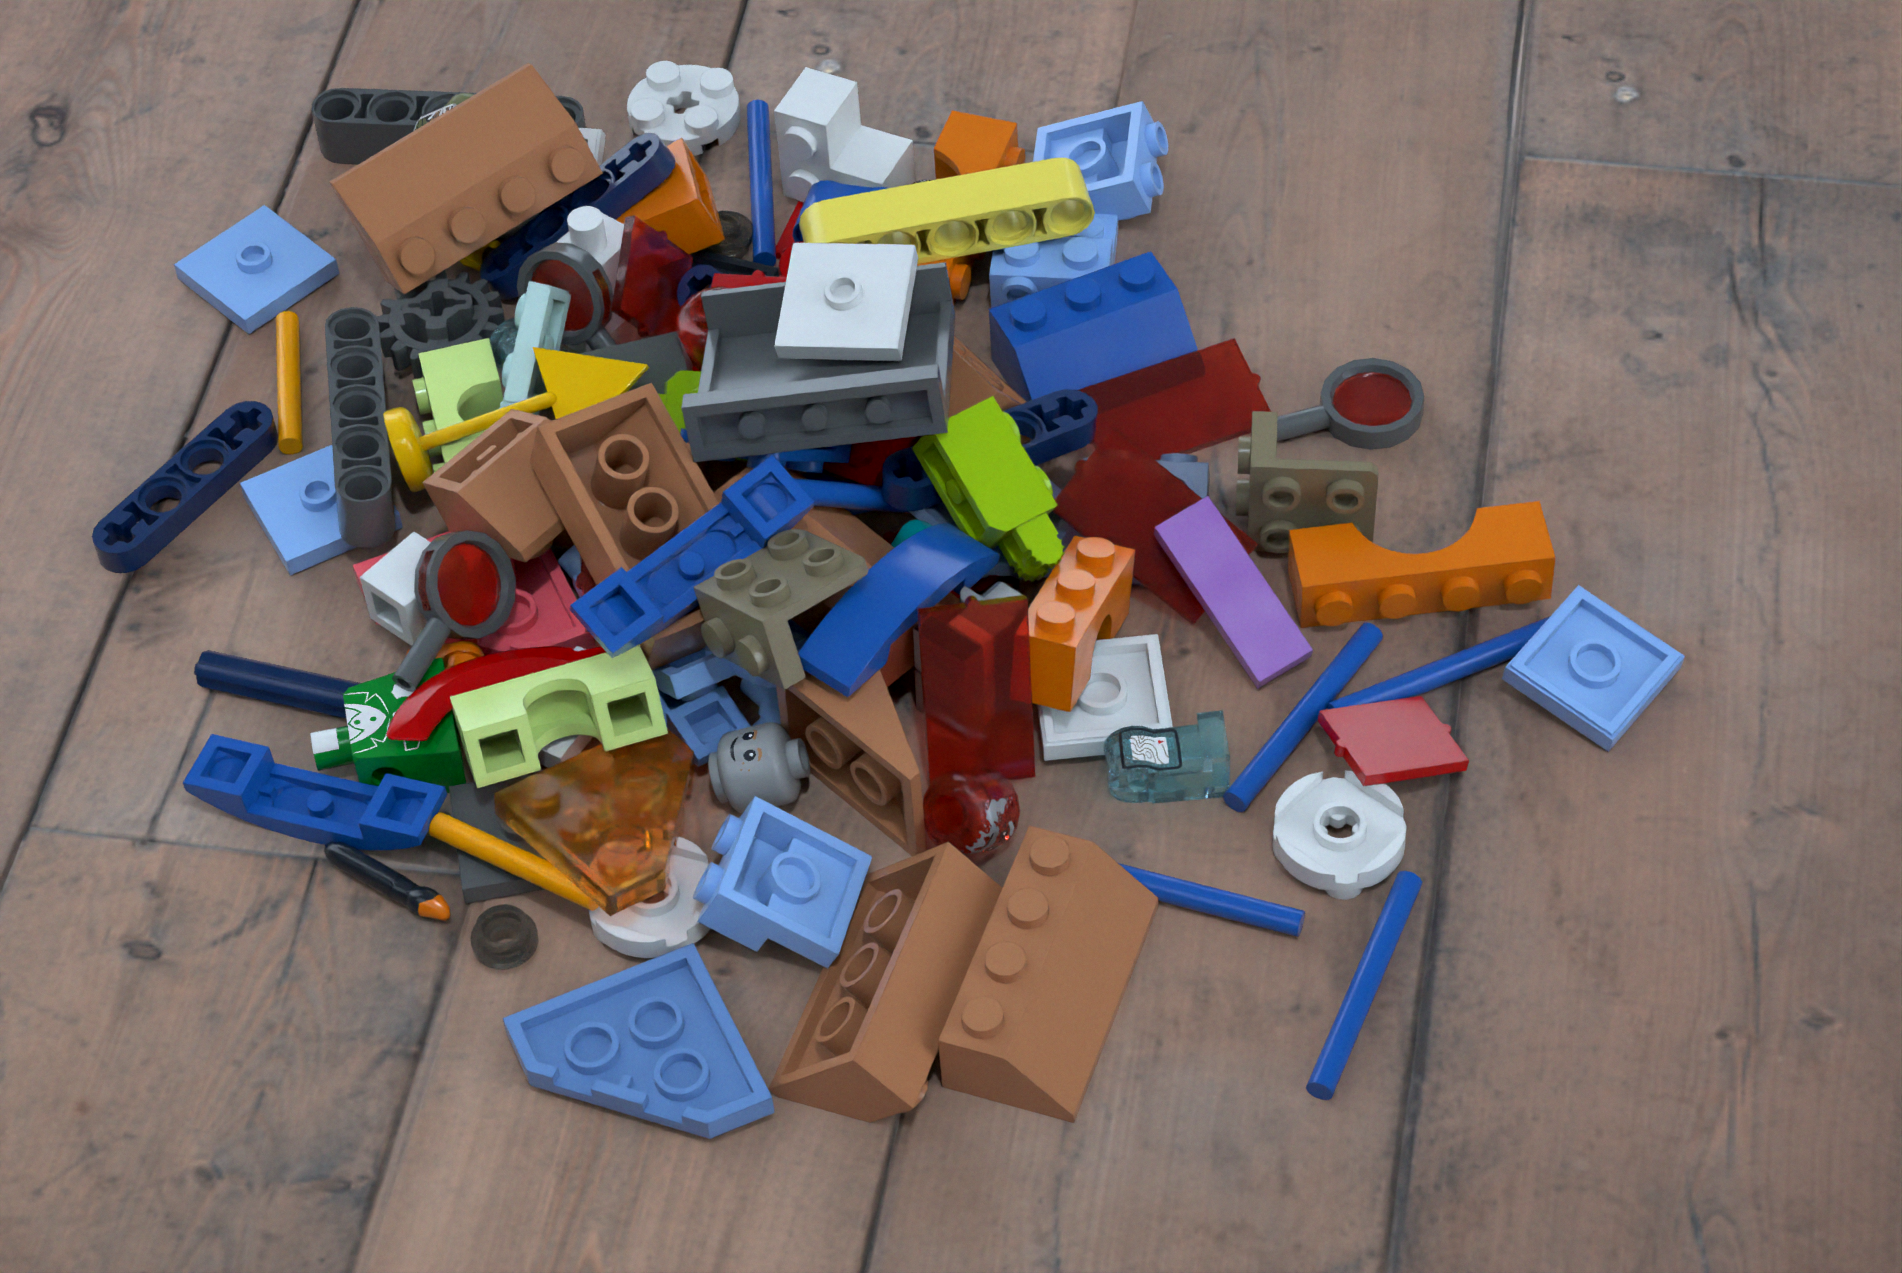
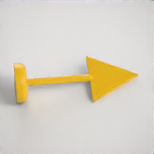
(571, 385)

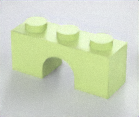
(455, 387)
(595, 697)

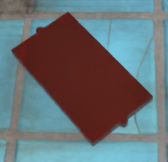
(1181, 401)
(1122, 498)
(977, 686)

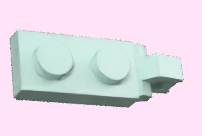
(540, 324)

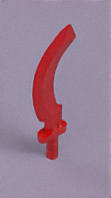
(432, 701)

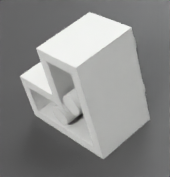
(824, 139)

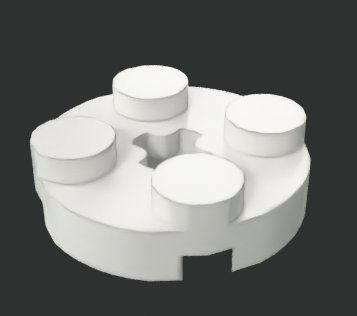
(704, 91)
(1333, 863)
(662, 926)

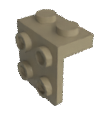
(1298, 491)
(755, 596)

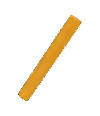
(288, 383)
(507, 857)

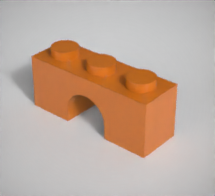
(1077, 605)

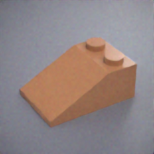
(859, 753)

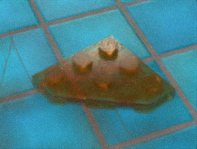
(606, 817)

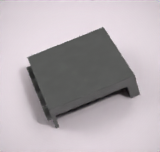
(772, 404)

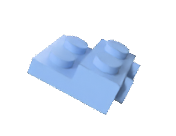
(1115, 156)
(1044, 264)
(781, 883)

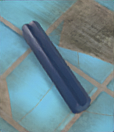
(272, 682)

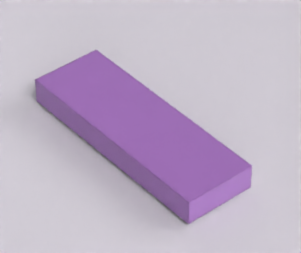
(1233, 592)

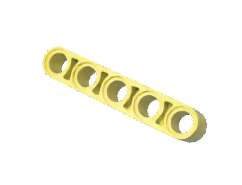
(960, 212)

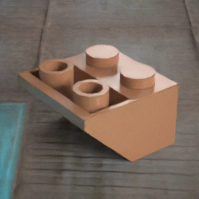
(496, 490)

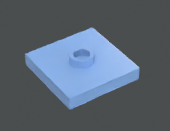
(256, 269)
(300, 510)
(1593, 668)

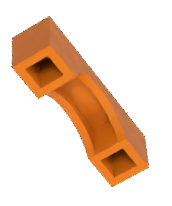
(970, 146)
(1349, 579)

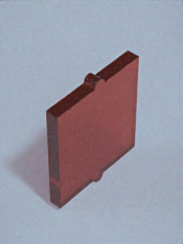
(648, 279)

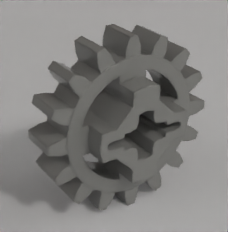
(437, 317)

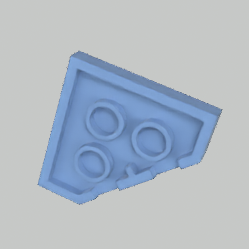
(646, 1047)

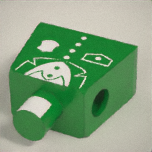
(365, 742)

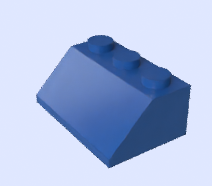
(1090, 329)

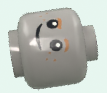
(759, 764)

